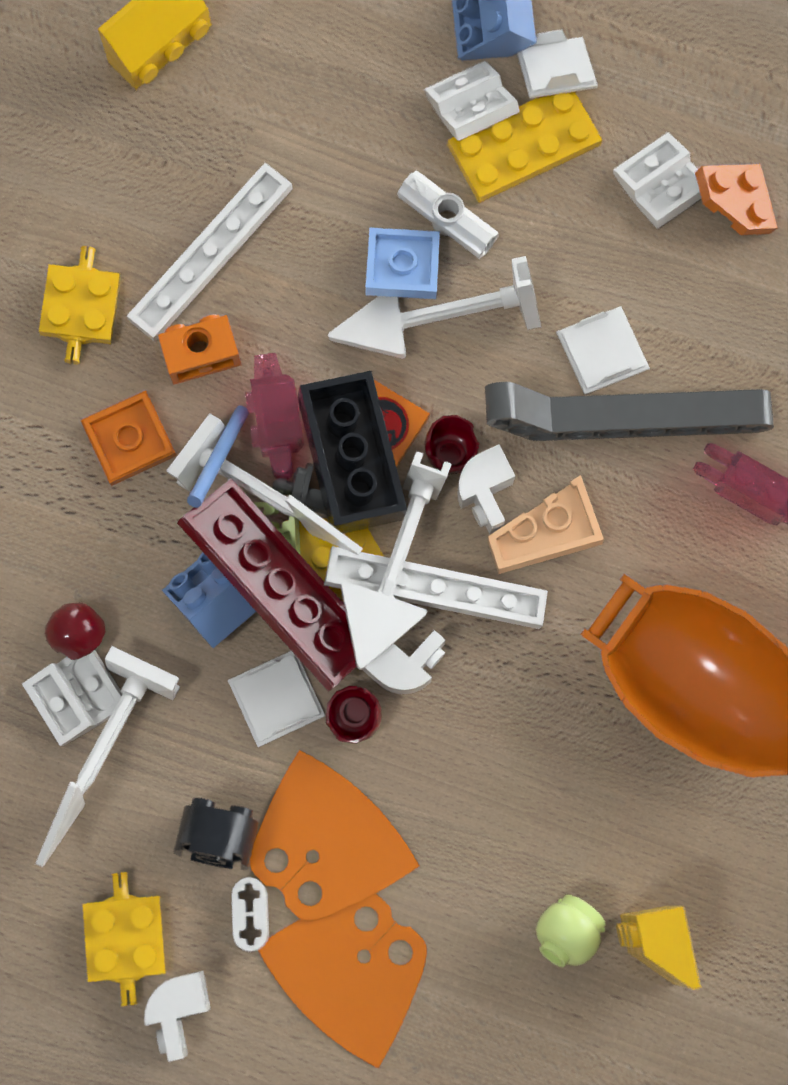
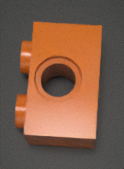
(189, 365)

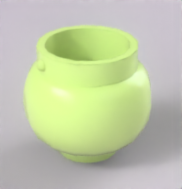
(569, 931)

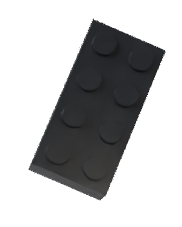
(351, 452)

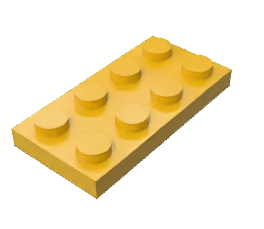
(525, 144)

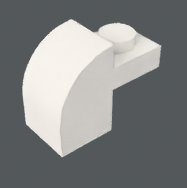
(480, 479)
(405, 674)
(170, 1002)

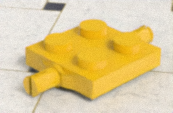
(79, 304)
(123, 938)

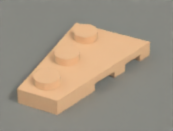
(550, 530)

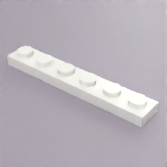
(209, 252)
(442, 588)

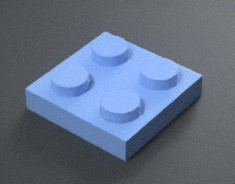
(402, 263)

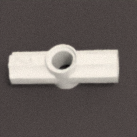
(431, 201)

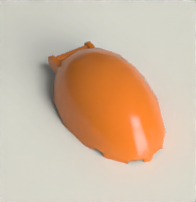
(699, 676)

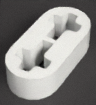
(259, 914)

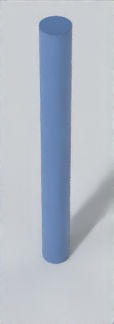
(217, 457)

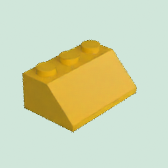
(150, 35)
(661, 942)

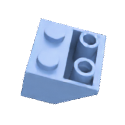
(492, 28)
(208, 600)

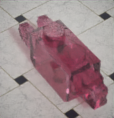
(276, 413)
(747, 484)

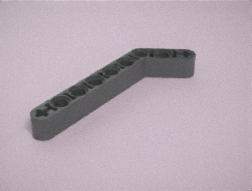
(626, 415)

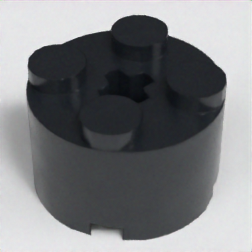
(216, 835)

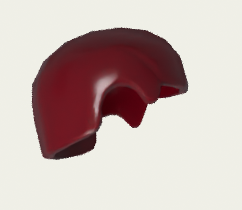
(451, 441)
(75, 630)
(353, 714)

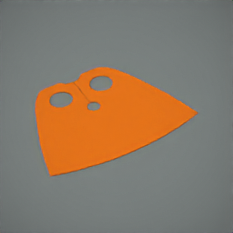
(353, 838)
(348, 999)

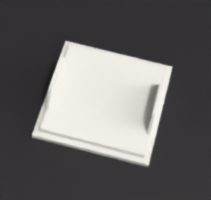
(556, 65)
(602, 350)
(276, 698)

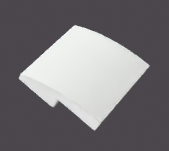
(471, 100)
(660, 180)
(74, 696)

